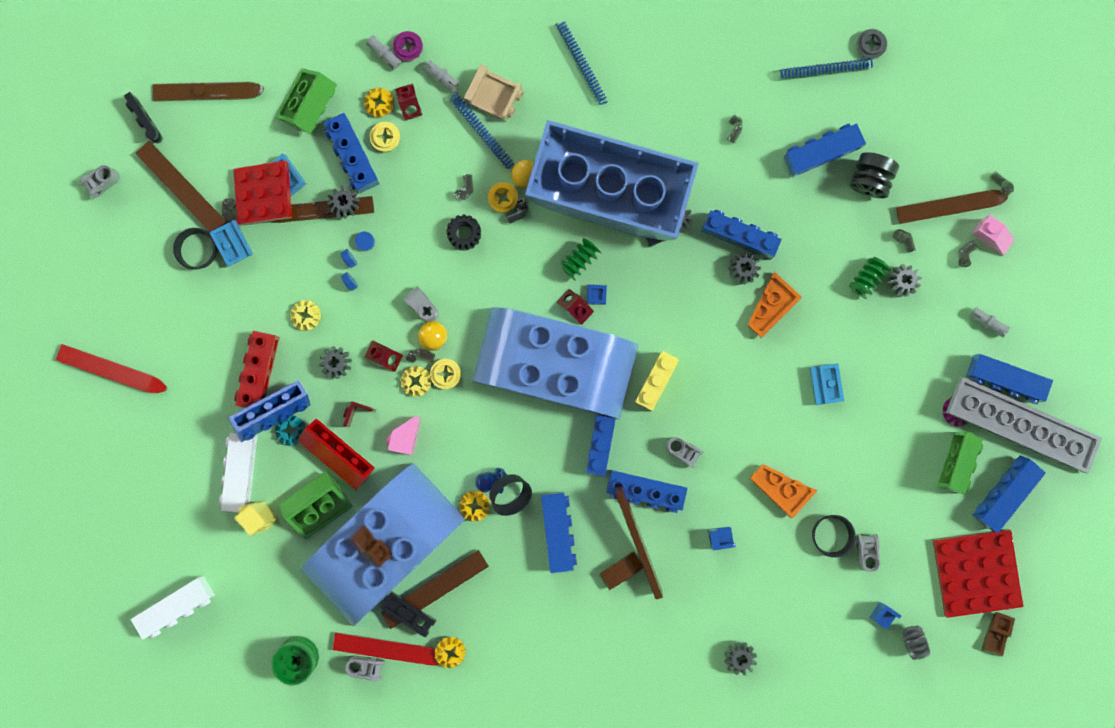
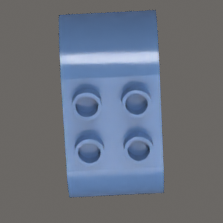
(611, 182)
(555, 361)
(410, 521)

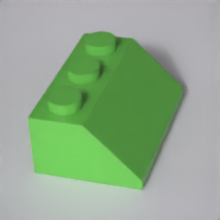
(306, 100)
(960, 462)
(315, 505)

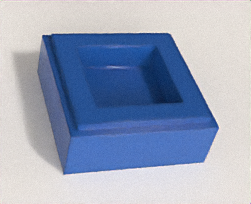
(596, 294)

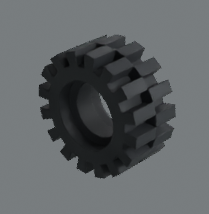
(452, 232)

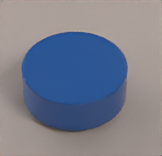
(365, 241)
(348, 258)
(349, 281)

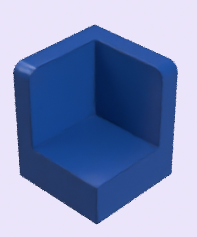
(721, 538)
(884, 615)

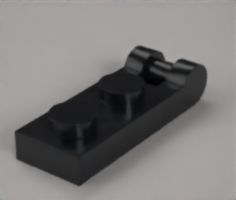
(143, 118)
(408, 613)

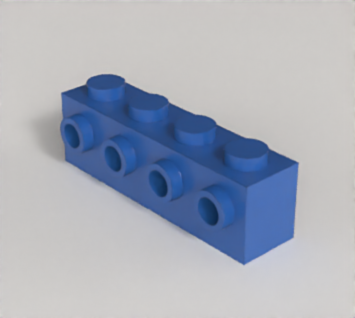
(824, 150)
(351, 152)
(741, 235)
(1009, 378)
(269, 411)
(648, 491)
(1008, 493)
(557, 532)

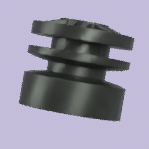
(874, 175)

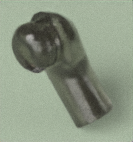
(466, 190)

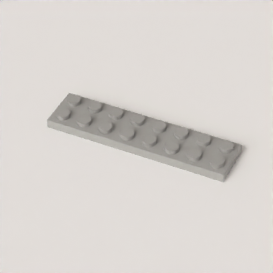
(1023, 425)

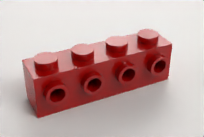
(257, 368)
(336, 454)

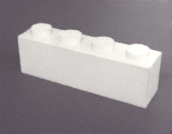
(238, 473)
(173, 607)

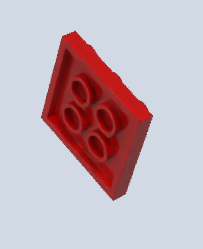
(262, 193)

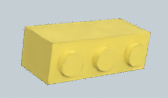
(656, 381)
(256, 517)

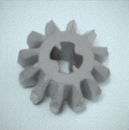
(911, 283)

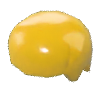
(521, 173)
(432, 336)

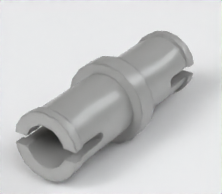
(383, 52)
(441, 75)
(989, 322)

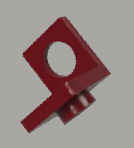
(407, 97)
(576, 306)
(380, 354)
(350, 411)

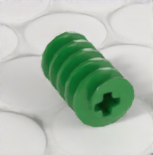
(579, 258)
(868, 276)

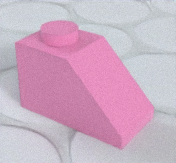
(994, 234)
(404, 437)

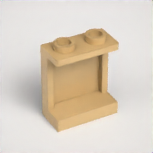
(493, 94)

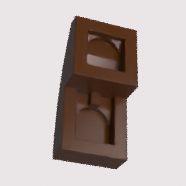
(372, 549)
(621, 570)
(997, 634)

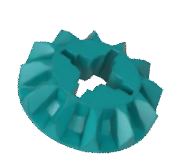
(283, 437)

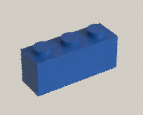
(600, 445)

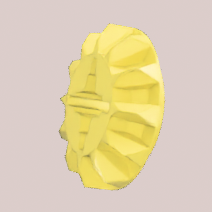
(379, 130)
(309, 323)
(439, 367)
(425, 381)

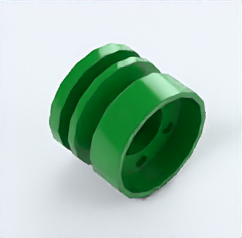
(295, 671)

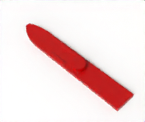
(110, 370)
(384, 649)

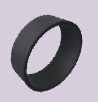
(181, 238)
(518, 504)
(851, 539)

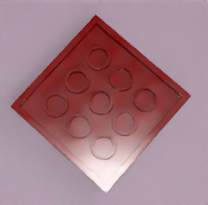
(978, 573)

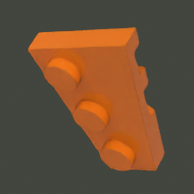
(773, 306)
(783, 491)

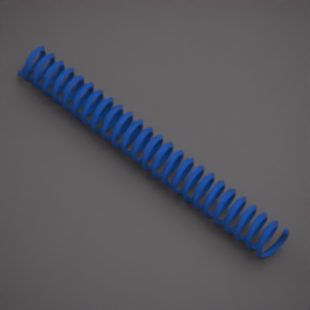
(572, 39)
(826, 65)
(481, 131)

